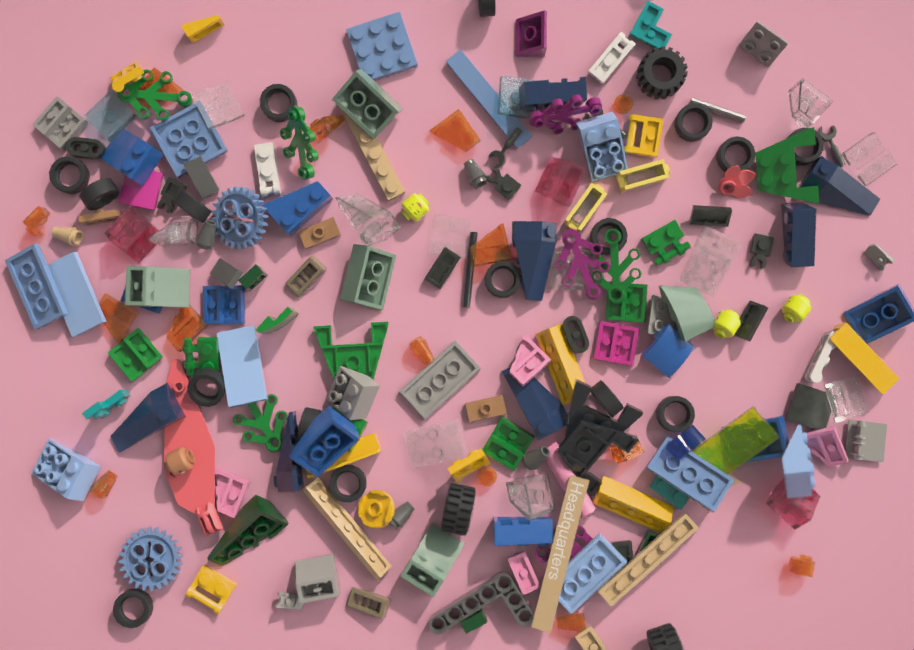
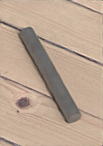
(721, 111)

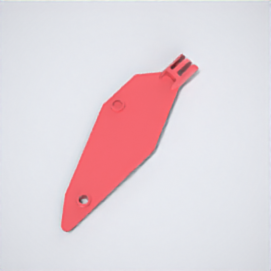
(196, 487)

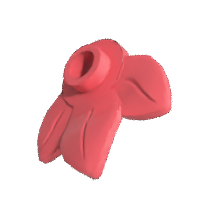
(739, 182)

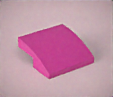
(141, 196)
(616, 343)

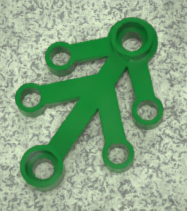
(152, 95)
(302, 141)
(616, 270)
(262, 422)

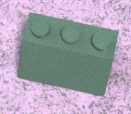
(367, 103)
(368, 276)

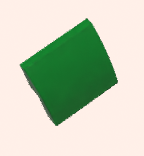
(632, 309)
(273, 324)
(135, 355)
(508, 443)

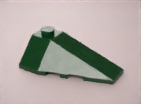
(250, 526)

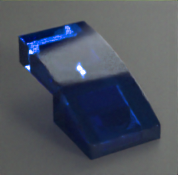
(685, 442)

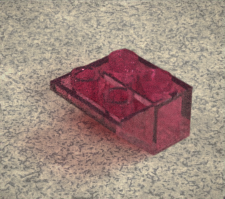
(561, 180)
(132, 234)
(793, 510)

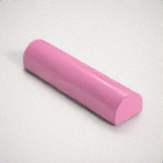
(562, 474)

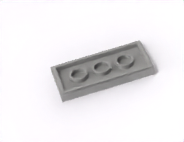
(439, 380)

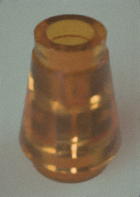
(421, 349)
(104, 484)
(572, 622)

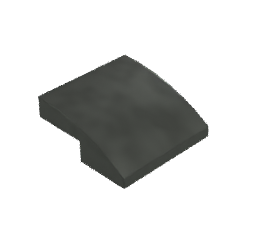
(809, 407)

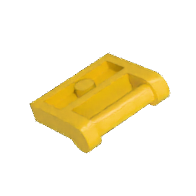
(129, 73)
(649, 137)
(464, 467)
(213, 583)

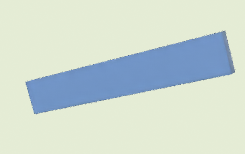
(486, 96)

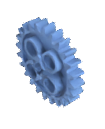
(237, 202)
(133, 558)

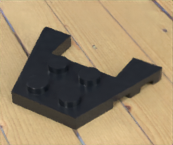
(586, 413)
(586, 444)

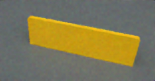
(863, 358)
(563, 362)
(365, 447)
(633, 505)

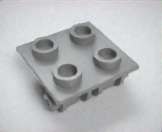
(763, 43)
(658, 316)
(866, 440)

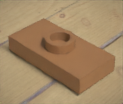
(99, 216)
(319, 233)
(486, 408)

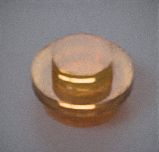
(623, 104)
(487, 476)

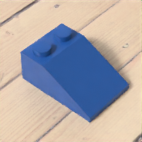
(132, 156)
(881, 314)
(324, 442)
(779, 446)

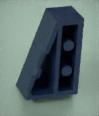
(540, 94)
(799, 234)

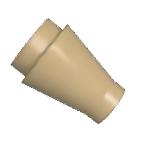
(69, 235)

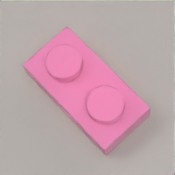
(523, 572)

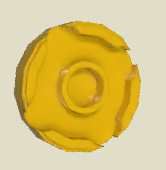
(376, 509)

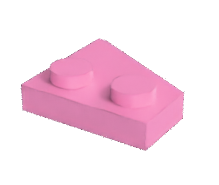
(528, 361)
(827, 445)
(230, 492)

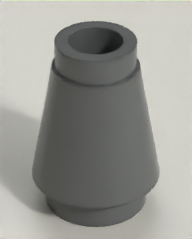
(475, 175)
(206, 236)
(535, 458)
(401, 515)

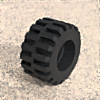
(672, 62)
(458, 509)
(664, 638)

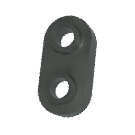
(87, 148)
(575, 334)

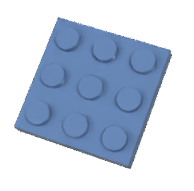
(382, 46)
(186, 138)

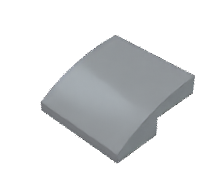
(60, 123)

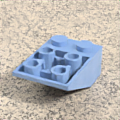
(602, 146)
(798, 467)
(66, 470)

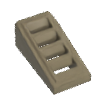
(306, 265)
(370, 596)

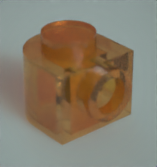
(802, 565)

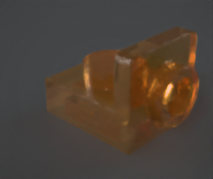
(36, 218)
(622, 456)

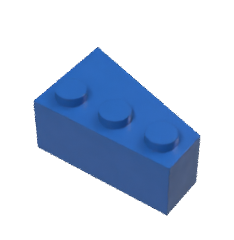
(298, 207)
(522, 531)

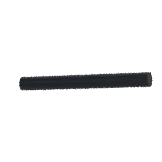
(469, 273)

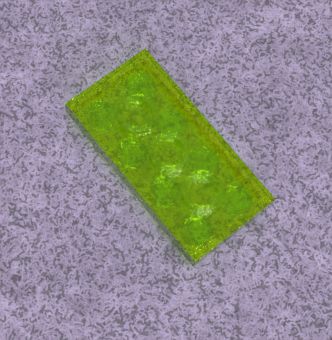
(737, 441)

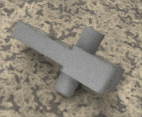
(878, 256)
(288, 601)

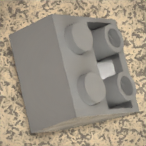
(352, 393)
(317, 578)

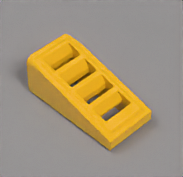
(198, 29)

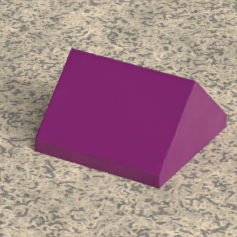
(531, 35)

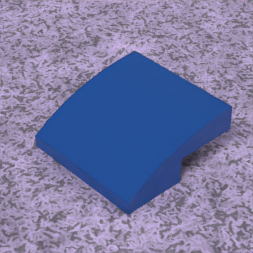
(224, 304)
(668, 351)

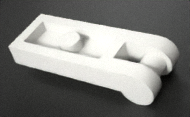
(611, 58)
(267, 169)
(820, 358)

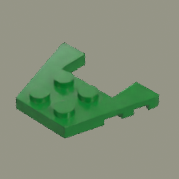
(778, 171)
(357, 357)

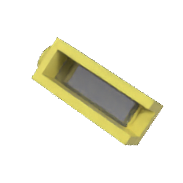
(643, 175)
(585, 207)

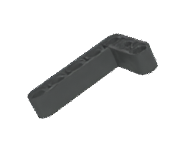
(481, 601)

